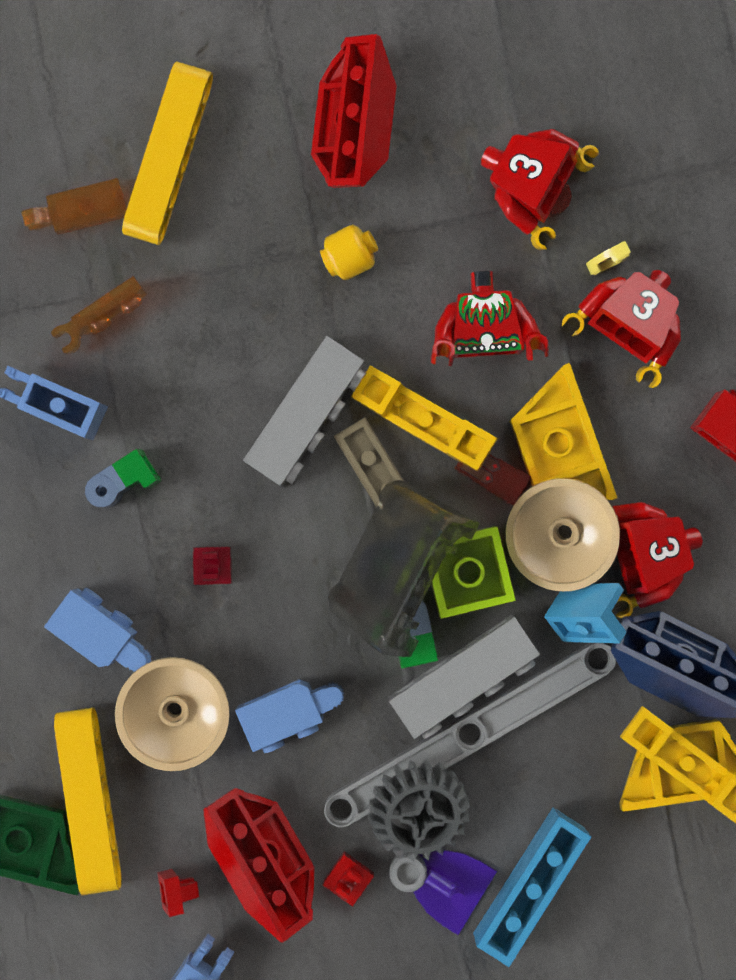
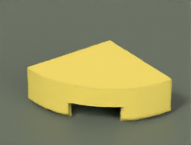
(608, 258)

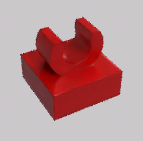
(348, 878)

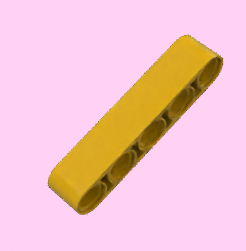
(167, 153)
(87, 801)

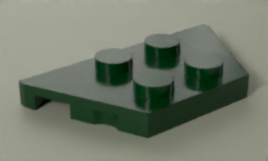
(36, 845)

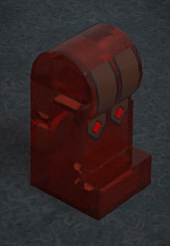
(497, 478)

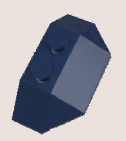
(678, 664)

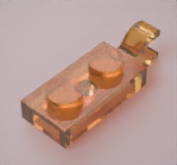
(79, 208)
(97, 315)

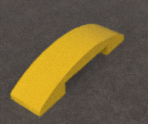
(424, 419)
(683, 761)

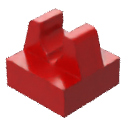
(176, 891)

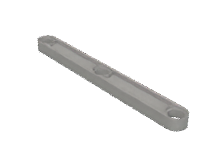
(493, 720)

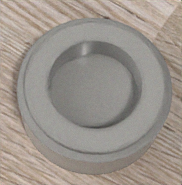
(406, 874)

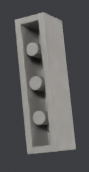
(304, 412)
(463, 677)

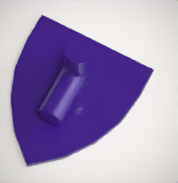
(453, 887)

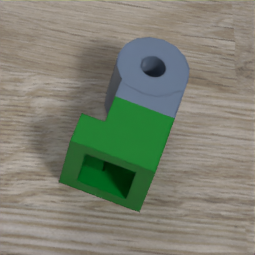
(111, 483)
(425, 649)

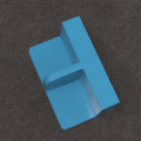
(587, 614)

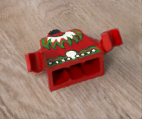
(486, 324)

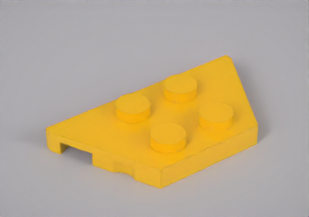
(559, 436)
(654, 787)

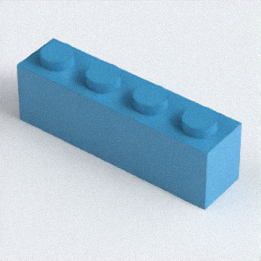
(531, 887)

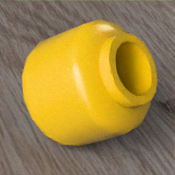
(349, 252)

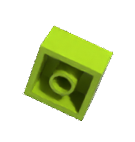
(473, 576)

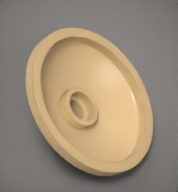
(559, 561)
(169, 739)

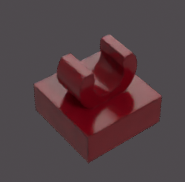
(212, 565)

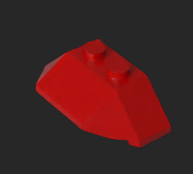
(354, 113)
(262, 860)

